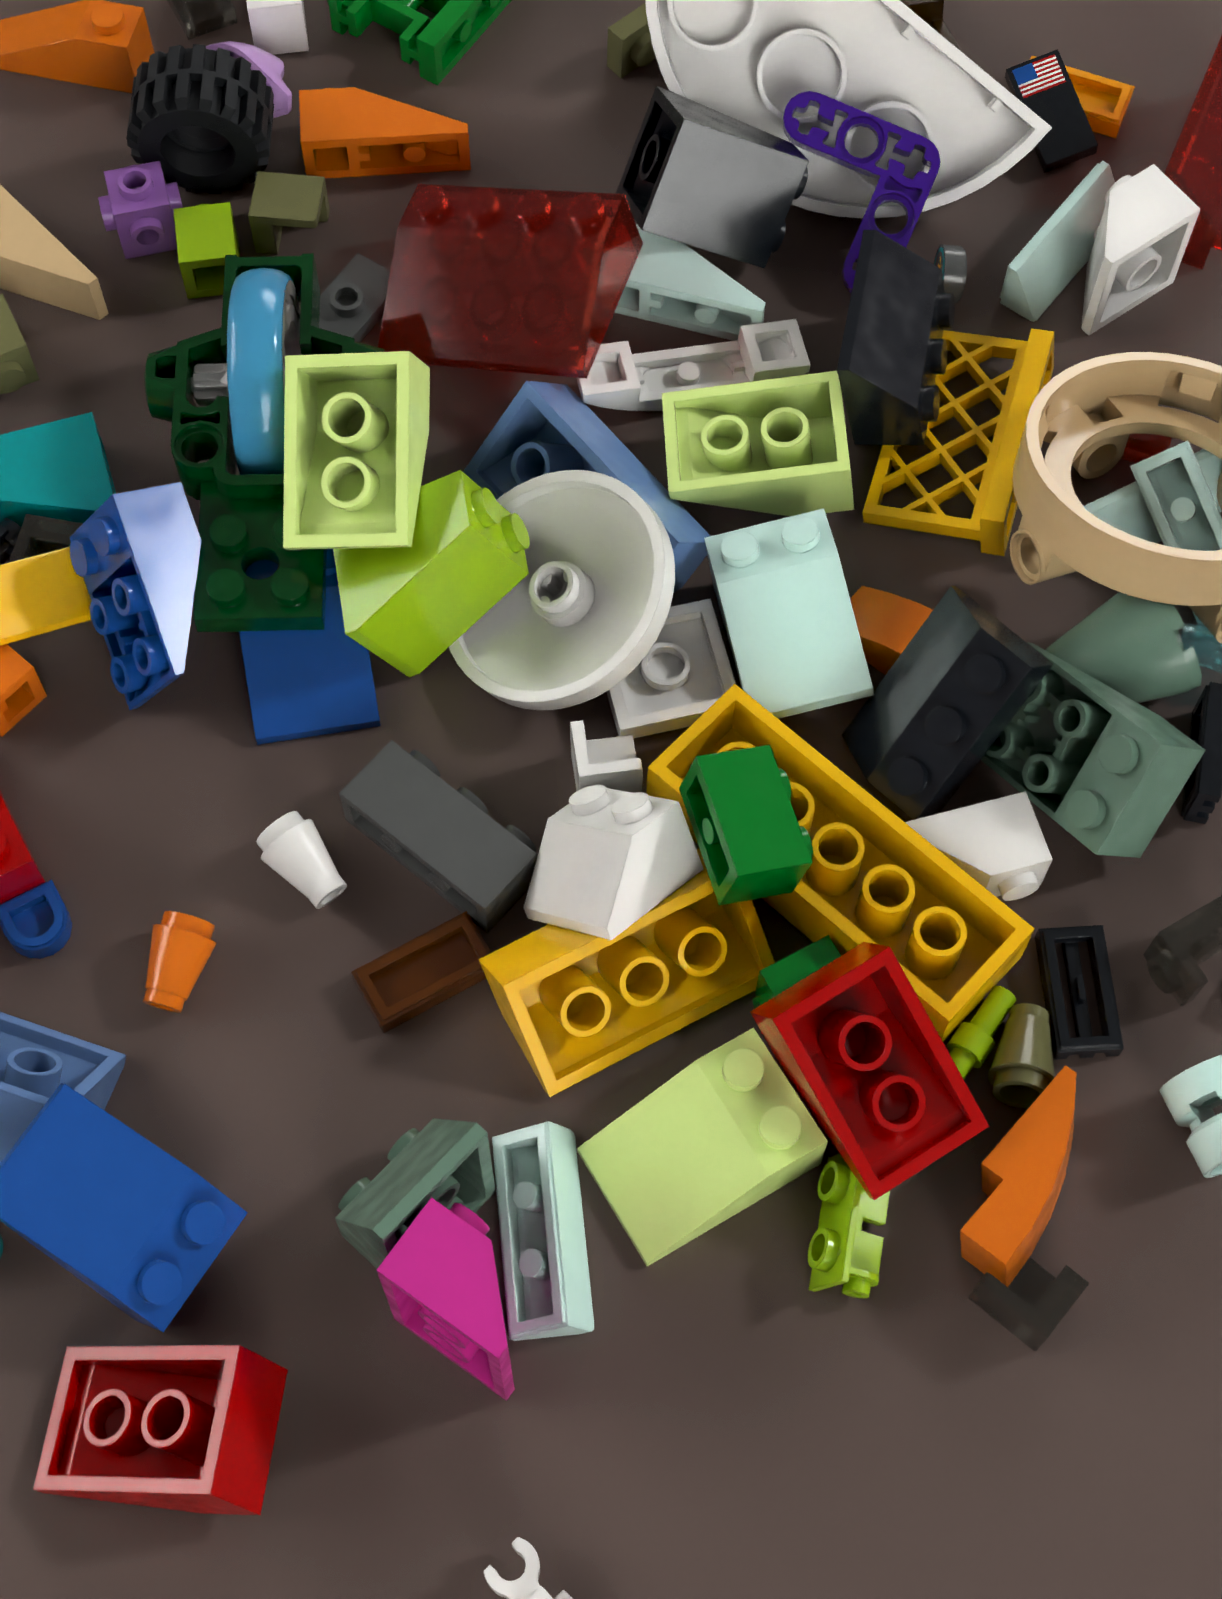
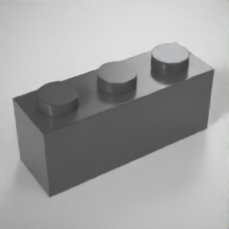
(440, 834)

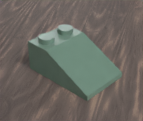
(441, 1162)

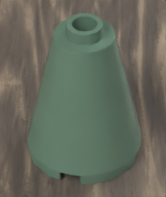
(1132, 649)

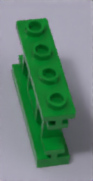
(433, 44)

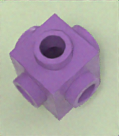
(141, 209)

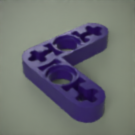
(891, 184)

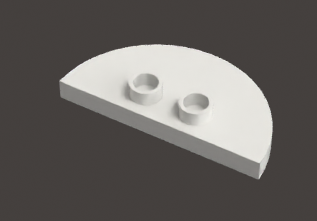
(864, 53)

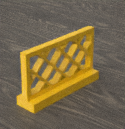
(995, 500)

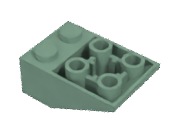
(1094, 760)

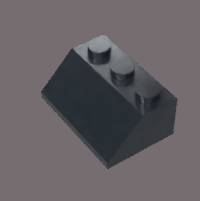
(893, 344)
(943, 705)

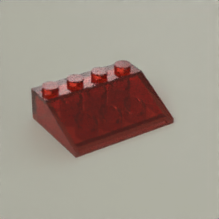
(508, 277)

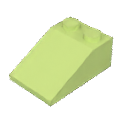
(760, 445)
(353, 449)
(703, 1147)

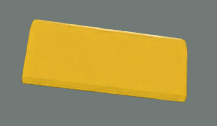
(41, 596)

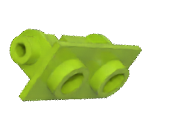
(839, 1248)

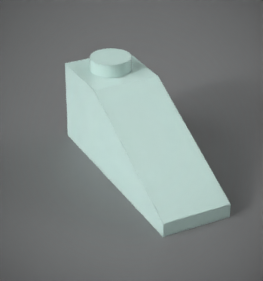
(686, 291)

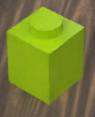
(203, 239)

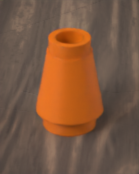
(176, 959)

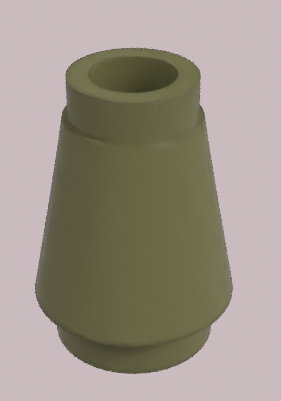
(1023, 1057)

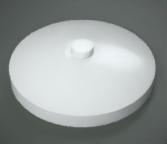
(590, 597)

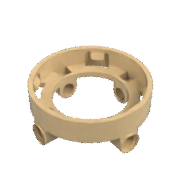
(1087, 422)

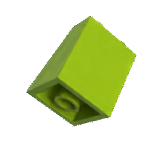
(425, 596)

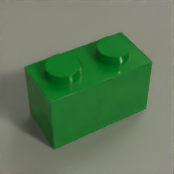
(746, 824)

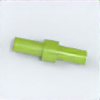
(974, 1040)

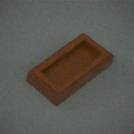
(423, 972)

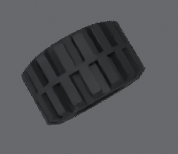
(201, 118)

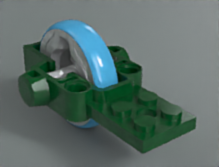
(242, 384)

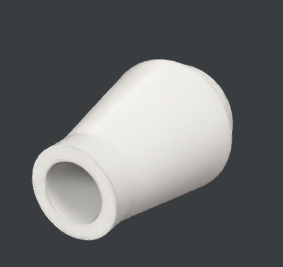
(300, 857)

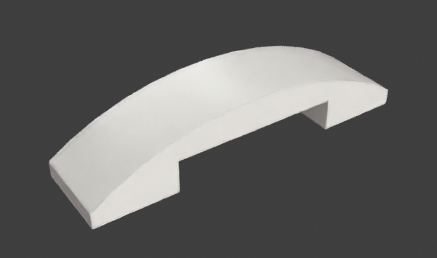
(638, 380)

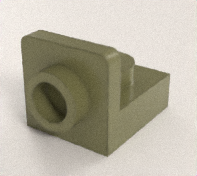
(629, 43)

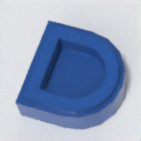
(36, 921)

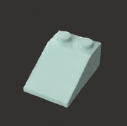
(789, 614)

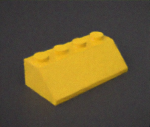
(597, 1000)

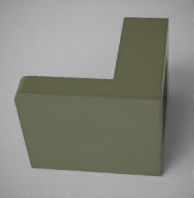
(285, 201)

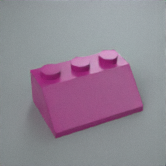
(448, 1292)

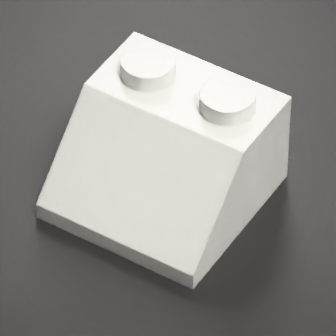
(1136, 245)
(609, 861)

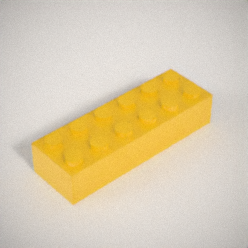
(869, 868)

